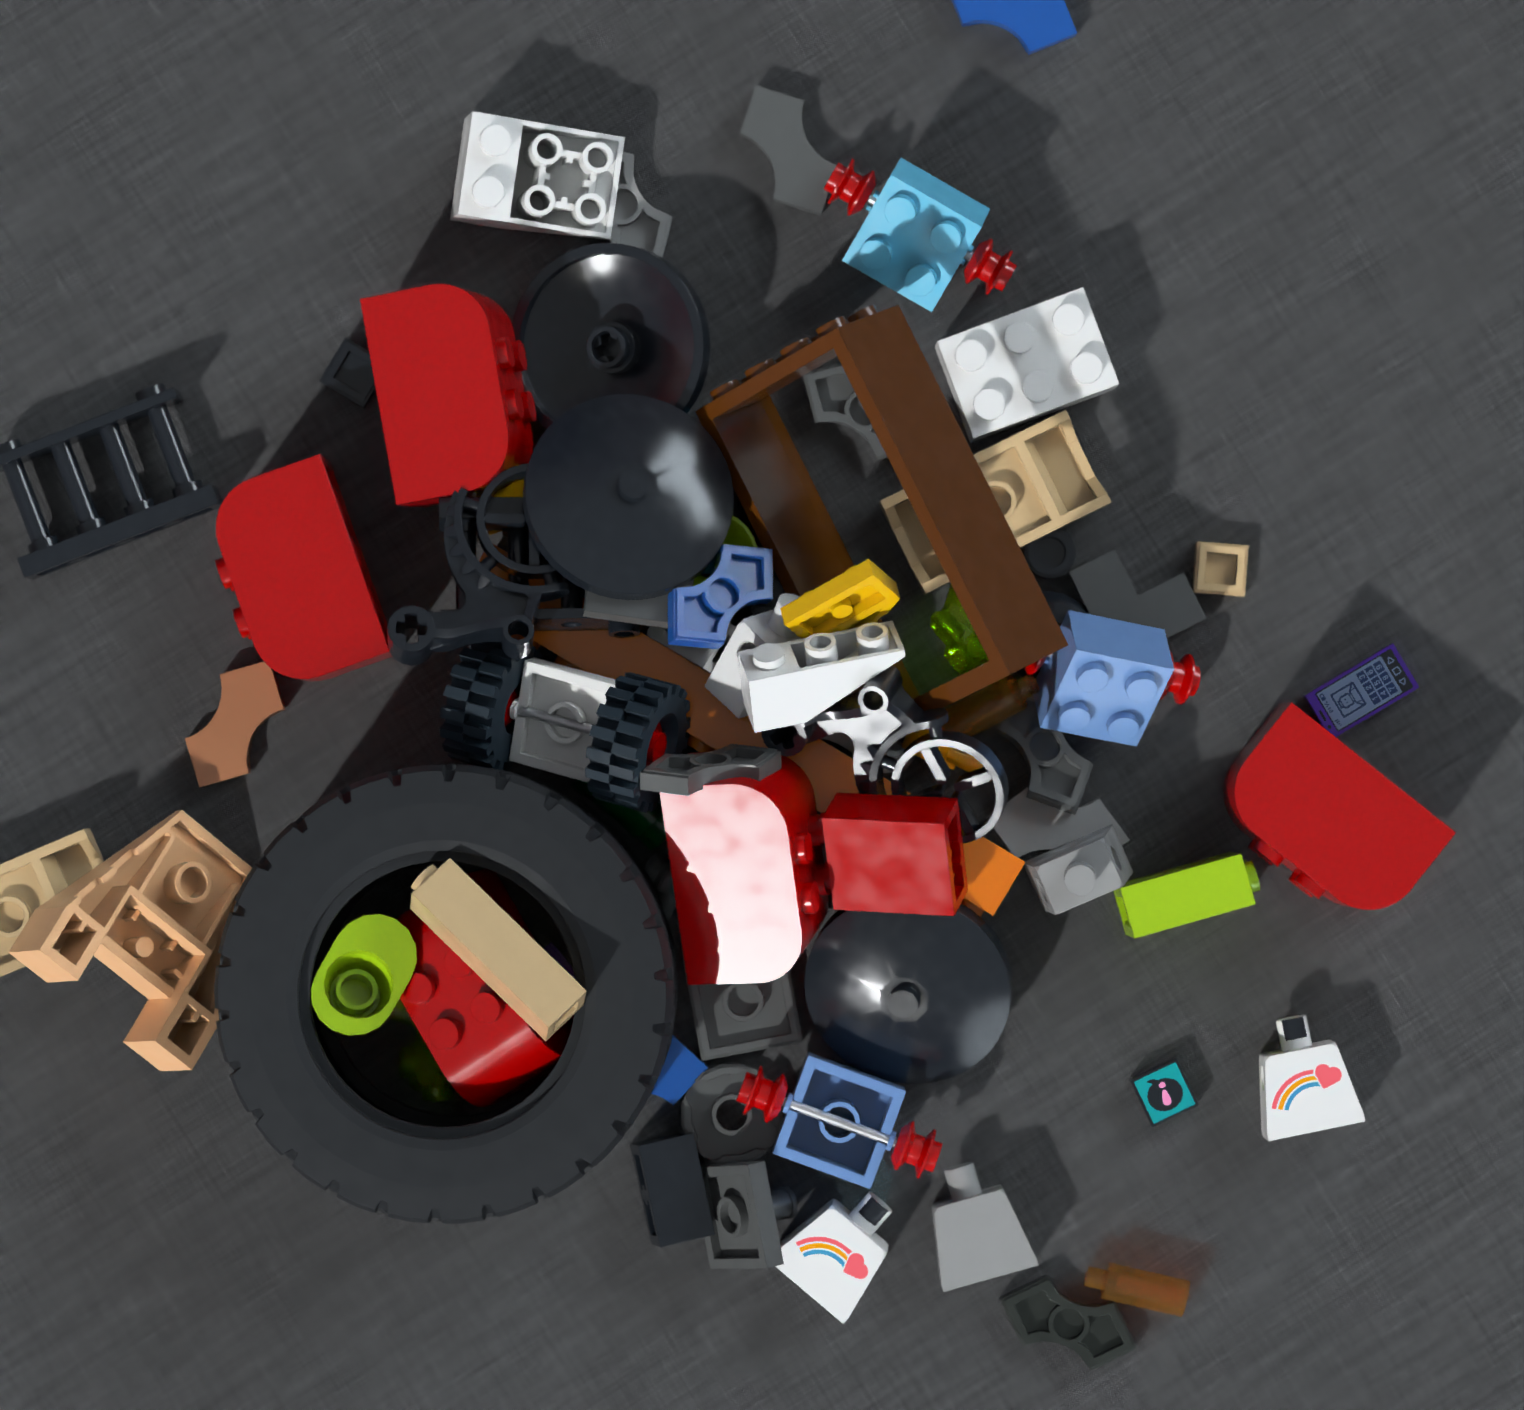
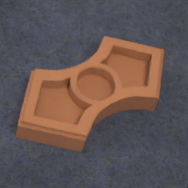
(224, 744)

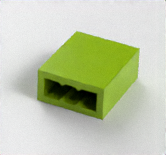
(1186, 894)

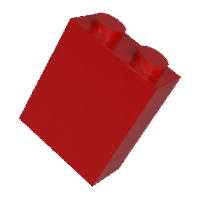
(894, 854)

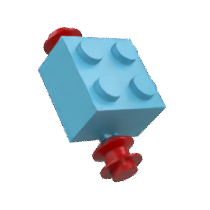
(917, 233)

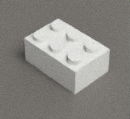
(1026, 364)

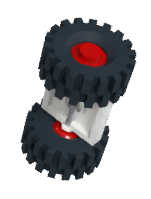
(562, 721)

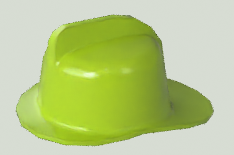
(364, 974)

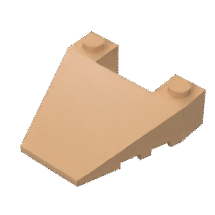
(154, 922)

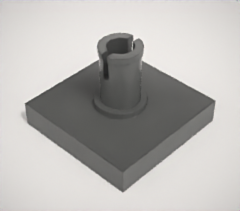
(745, 1215)

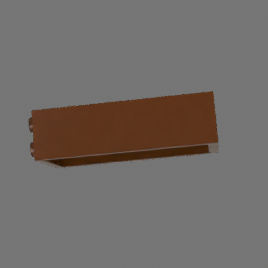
(931, 466)

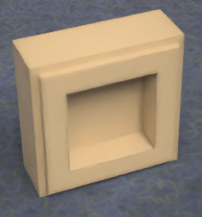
(1220, 569)

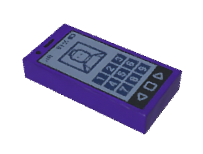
(1361, 691)

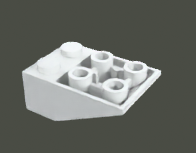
(536, 177)

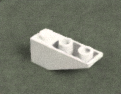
(805, 676)

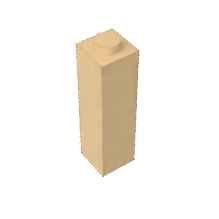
(496, 948)

